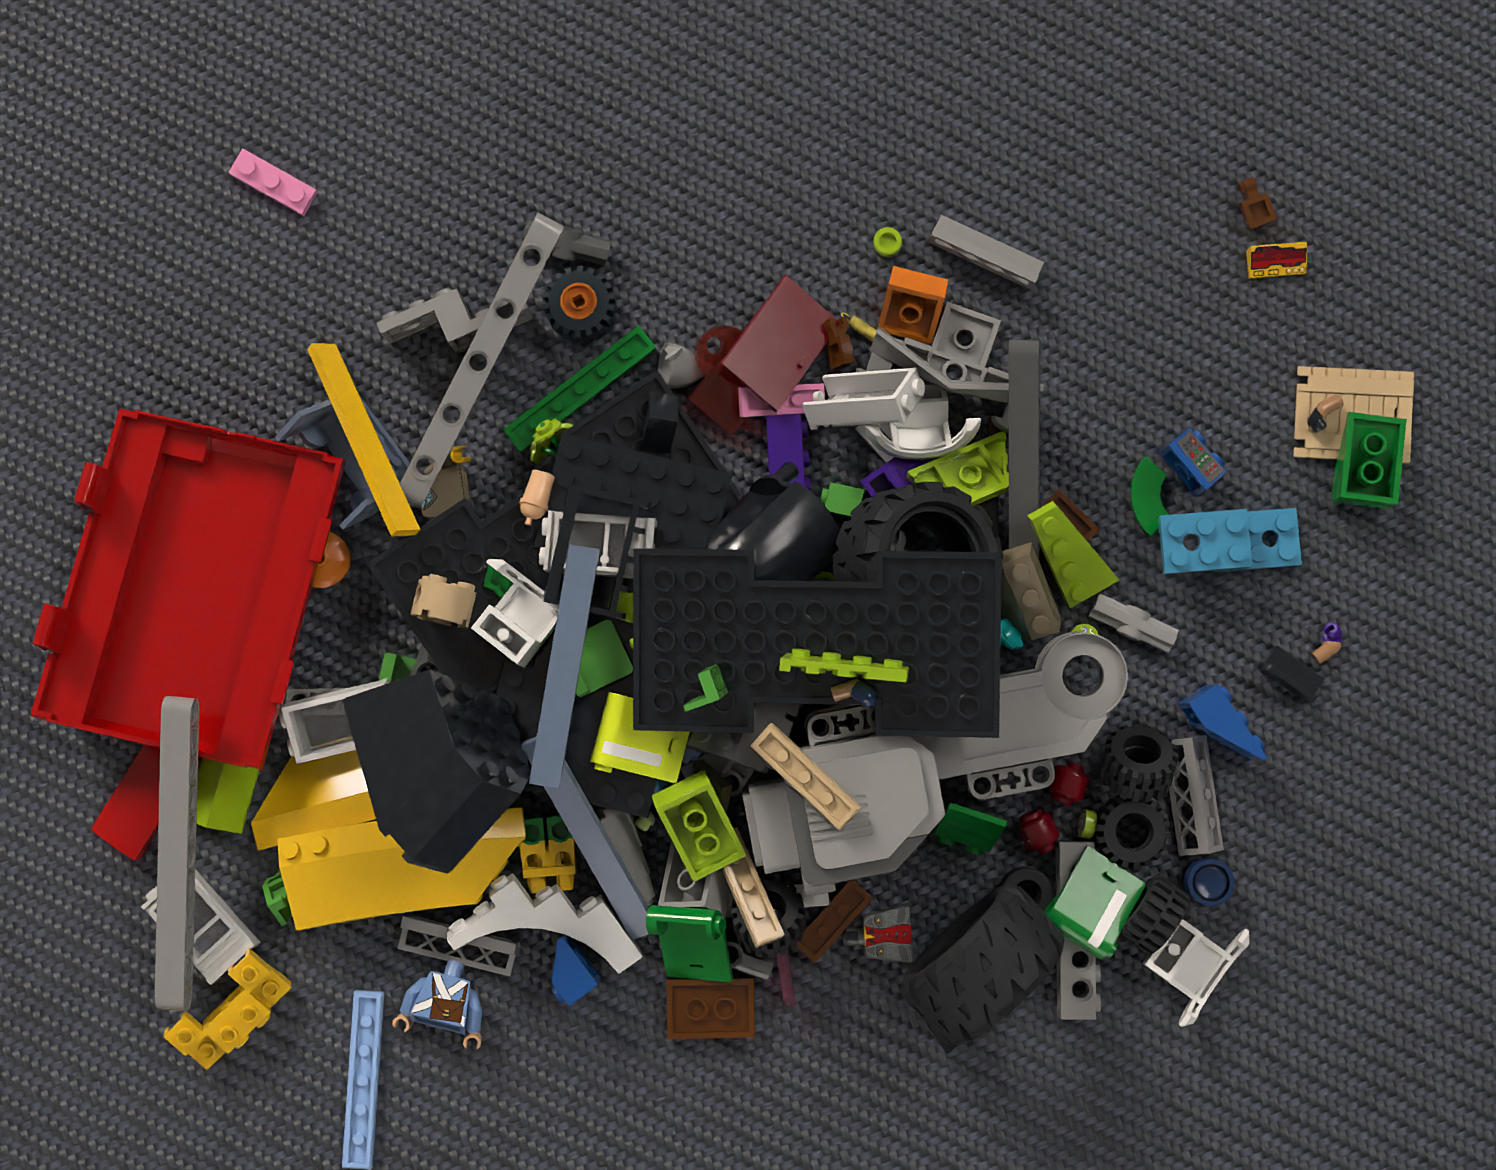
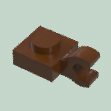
(1257, 208)
(838, 348)

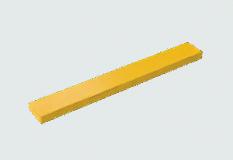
(363, 440)

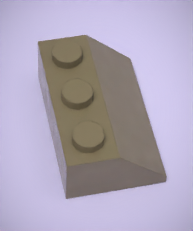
(1026, 594)

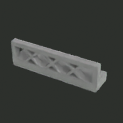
(986, 252)
(1202, 799)
(440, 929)

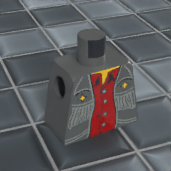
(884, 934)

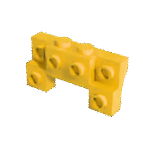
(235, 1017)

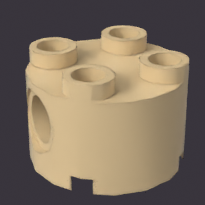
(443, 602)

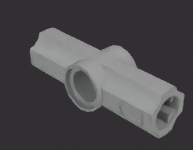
(1133, 623)

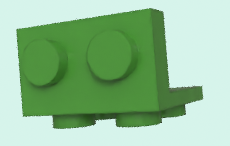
(602, 659)

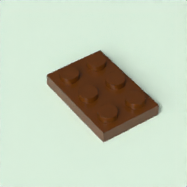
(710, 1008)

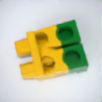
(545, 860)

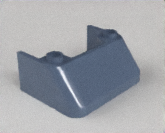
(320, 427)

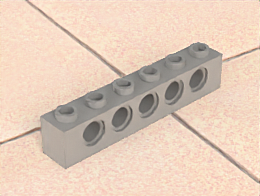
(1069, 1005)

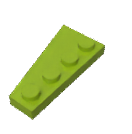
(1070, 557)
(890, 671)

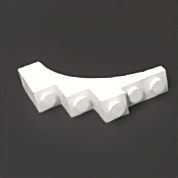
(550, 910)

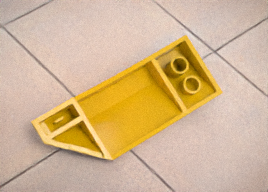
(313, 798)
(362, 874)

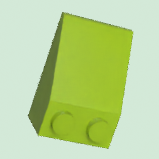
(698, 825)

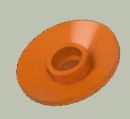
(335, 564)

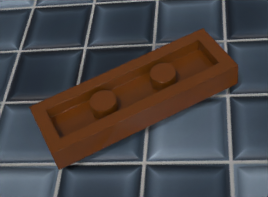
(833, 920)

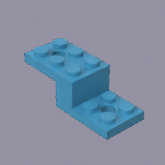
(1229, 540)

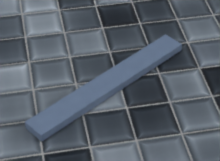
(564, 666)
(597, 849)

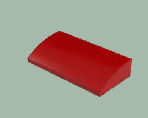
(132, 812)

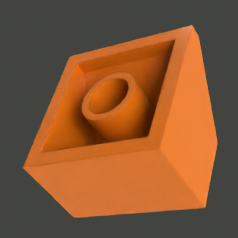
(912, 304)

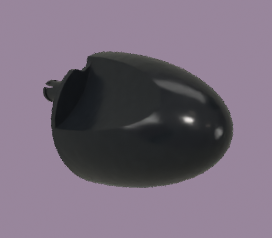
(784, 525)

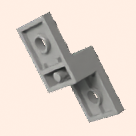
(448, 310)

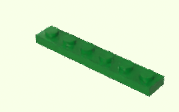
(582, 386)

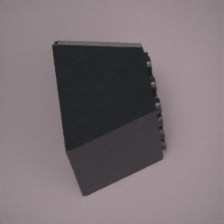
(436, 763)

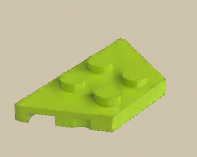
(975, 469)

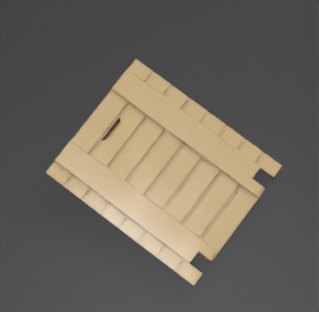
(1362, 392)

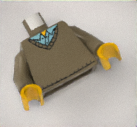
(449, 485)

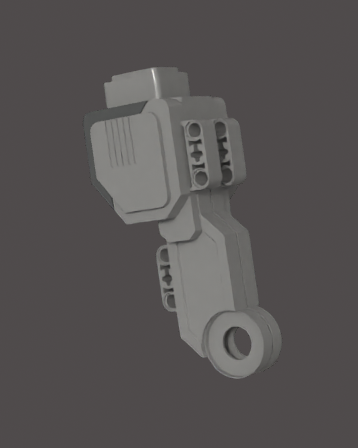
(900, 775)

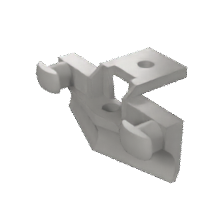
(945, 352)

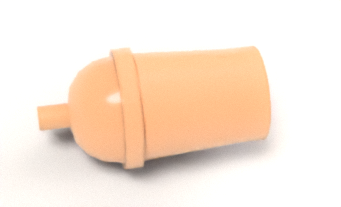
(536, 496)

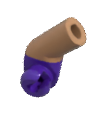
(1331, 643)

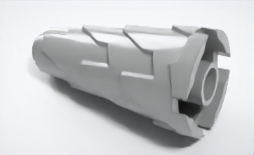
(627, 842)

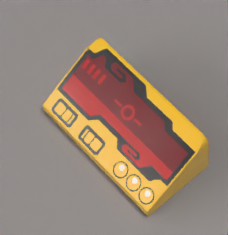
(1277, 260)

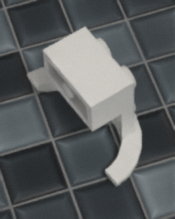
(925, 430)
(520, 618)
(1194, 965)

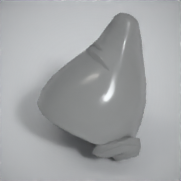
(678, 366)

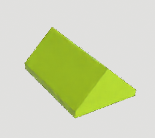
(224, 795)

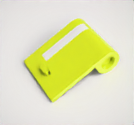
(635, 750)

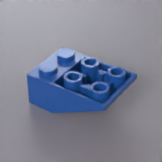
(1214, 716)

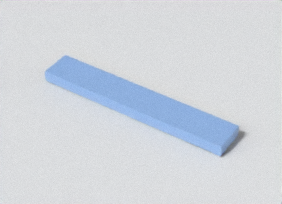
(363, 1079)

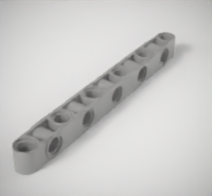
(488, 342)

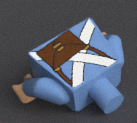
(443, 1003)

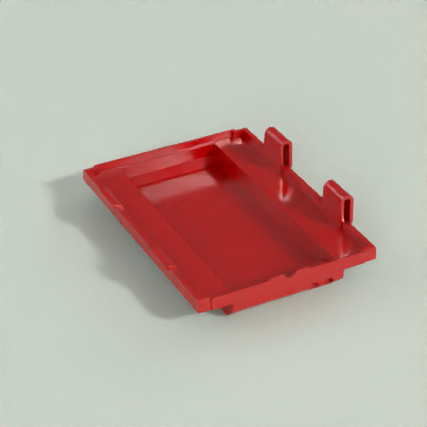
(187, 584)

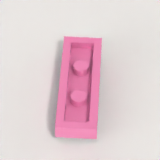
(273, 182)
(751, 405)

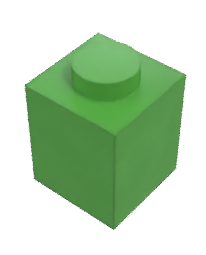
(841, 499)

